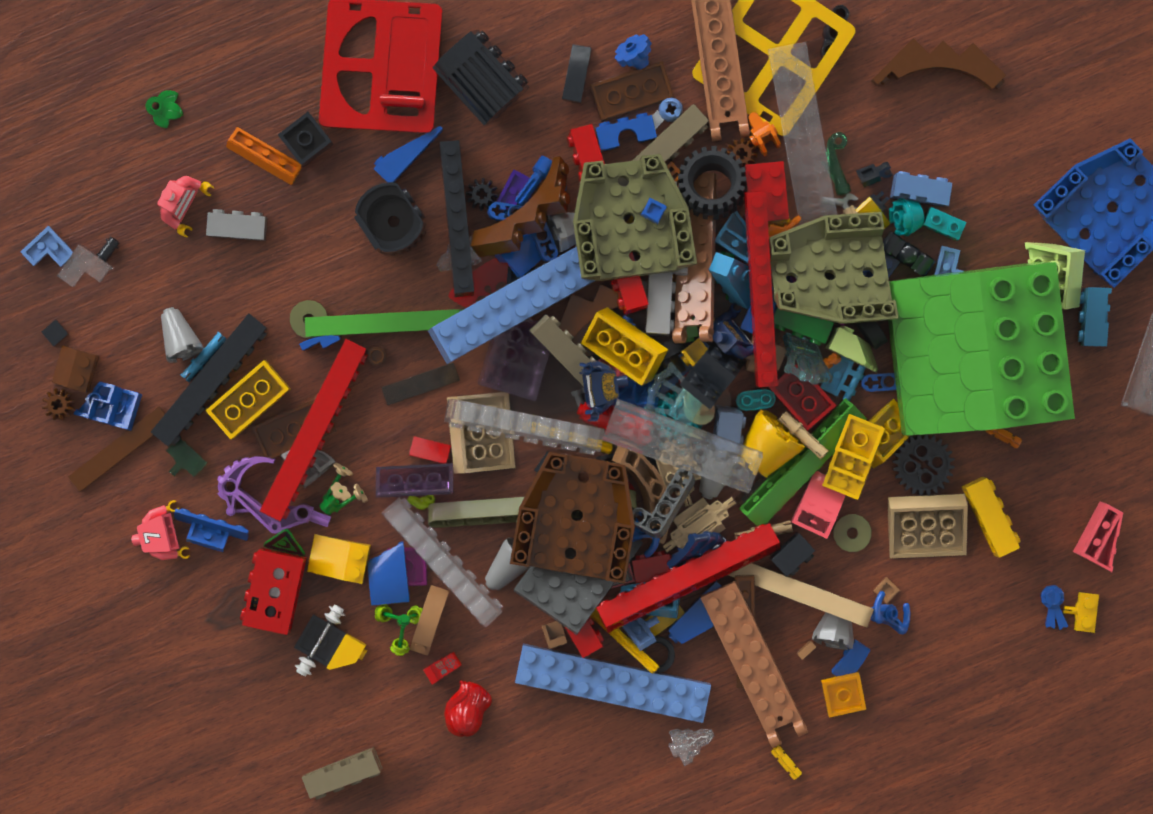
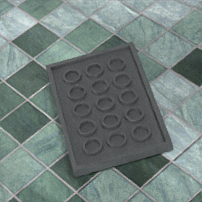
(565, 595)

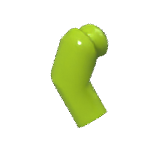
(421, 503)

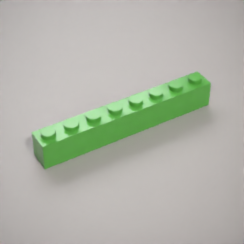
(796, 472)

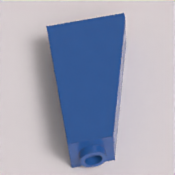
(693, 621)

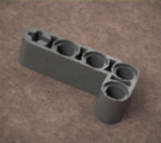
(665, 502)

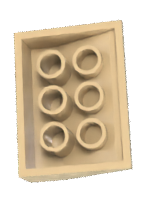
(478, 450)
(927, 526)

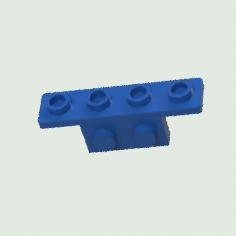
(209, 532)

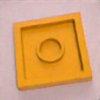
(843, 694)

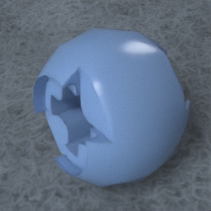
(664, 106)

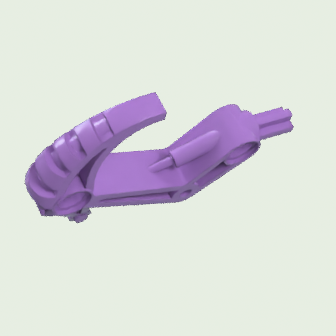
(235, 474)

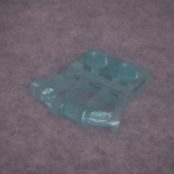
(804, 352)
(685, 405)

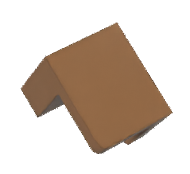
(554, 634)

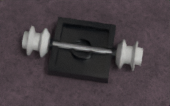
(320, 640)

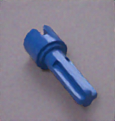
(540, 172)

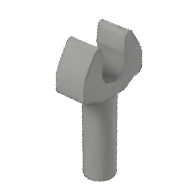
(843, 202)

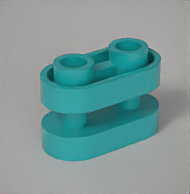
(755, 399)

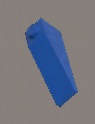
(399, 160)

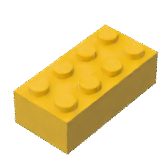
(624, 346)
(248, 399)
(990, 516)

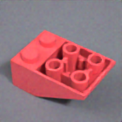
(818, 507)

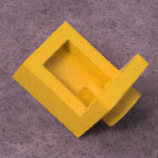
(693, 352)

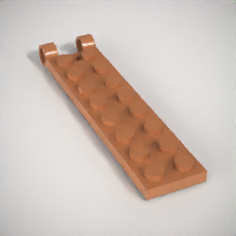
(720, 65)
(696, 290)
(752, 661)

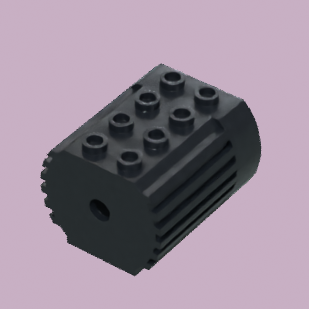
(481, 76)
(378, 206)

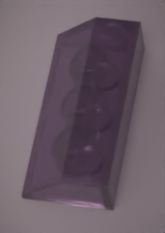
(414, 480)

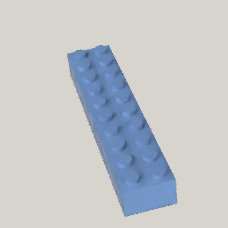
(509, 306)
(613, 683)

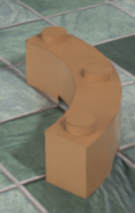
(647, 479)

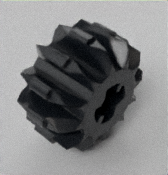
(487, 190)

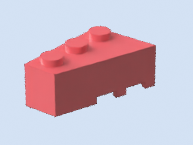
(1100, 536)

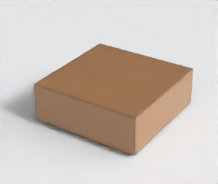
(889, 589)
(806, 649)

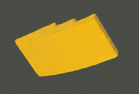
(853, 456)

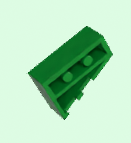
(803, 325)

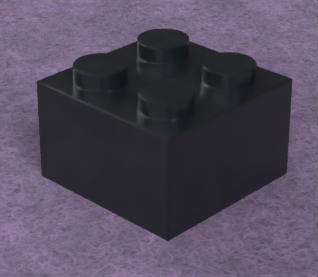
(305, 139)
(792, 554)

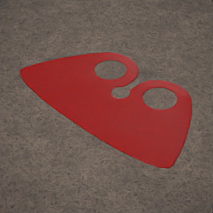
(488, 274)

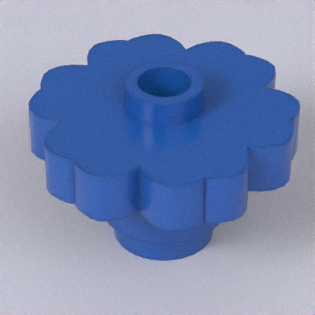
(634, 52)

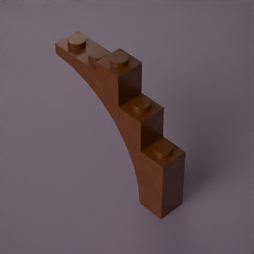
(529, 219)

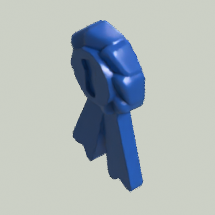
(1052, 598)

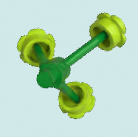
(384, 613)

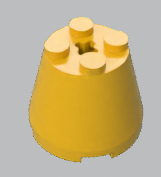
(773, 440)

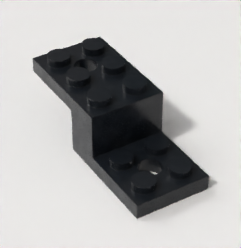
(711, 375)

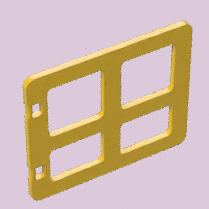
(809, 9)

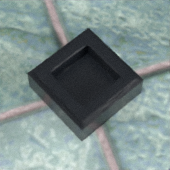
(55, 332)

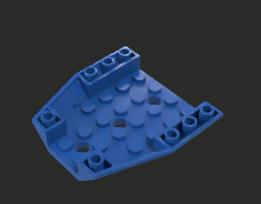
(1081, 199)

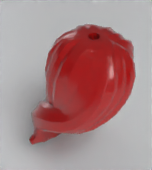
(466, 709)

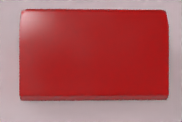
(430, 450)

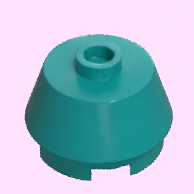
(906, 216)

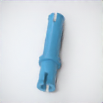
(203, 357)

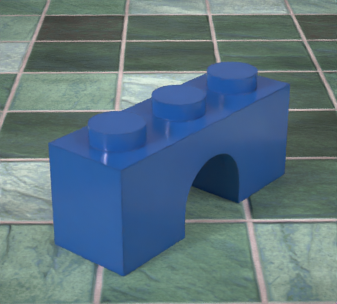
(642, 127)

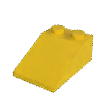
(892, 438)
(339, 558)

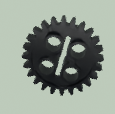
(913, 478)

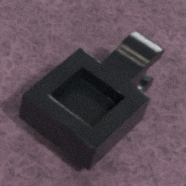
(871, 174)

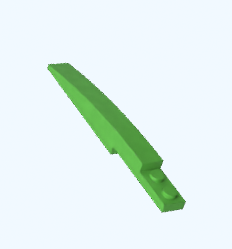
(376, 322)

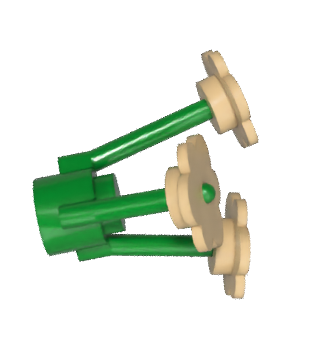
(330, 502)

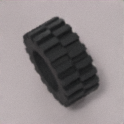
(712, 161)

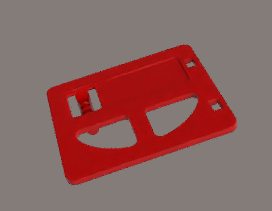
(402, 61)

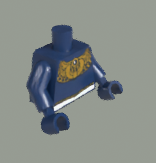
(730, 336)
(600, 387)

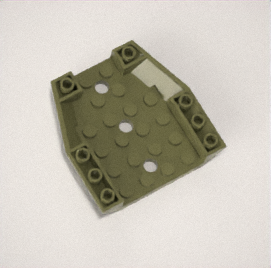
(605, 237)
(837, 246)

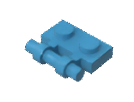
(840, 372)

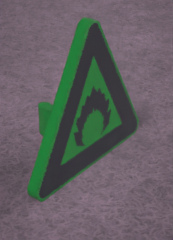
(284, 542)

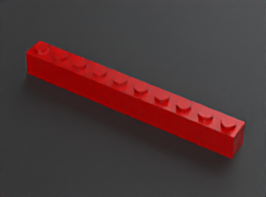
(586, 149)
(760, 288)
(313, 431)
(688, 577)

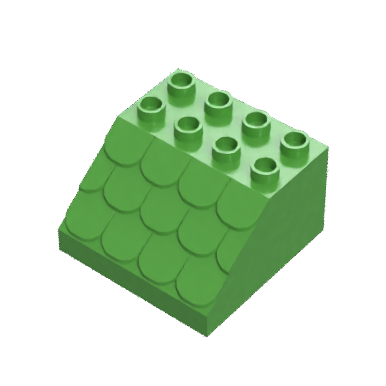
(980, 350)

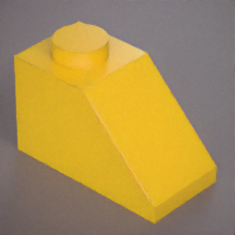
(348, 652)

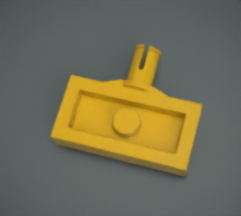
(1084, 612)

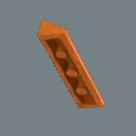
(264, 155)

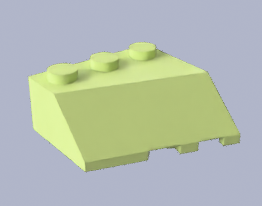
(1069, 268)
(852, 347)

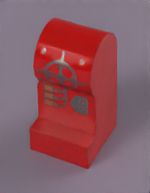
(442, 667)

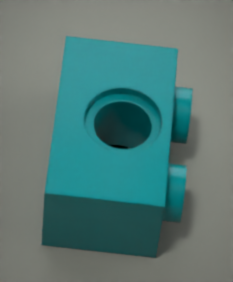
(944, 224)

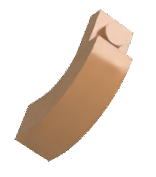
(429, 620)

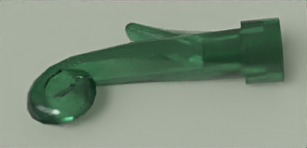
(837, 175)

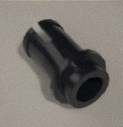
(108, 248)

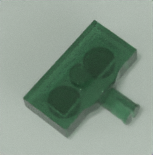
(185, 458)

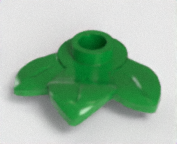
(166, 110)

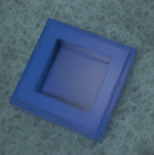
(653, 211)

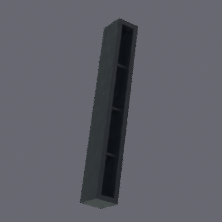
(456, 218)
(208, 380)

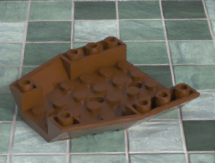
(599, 538)

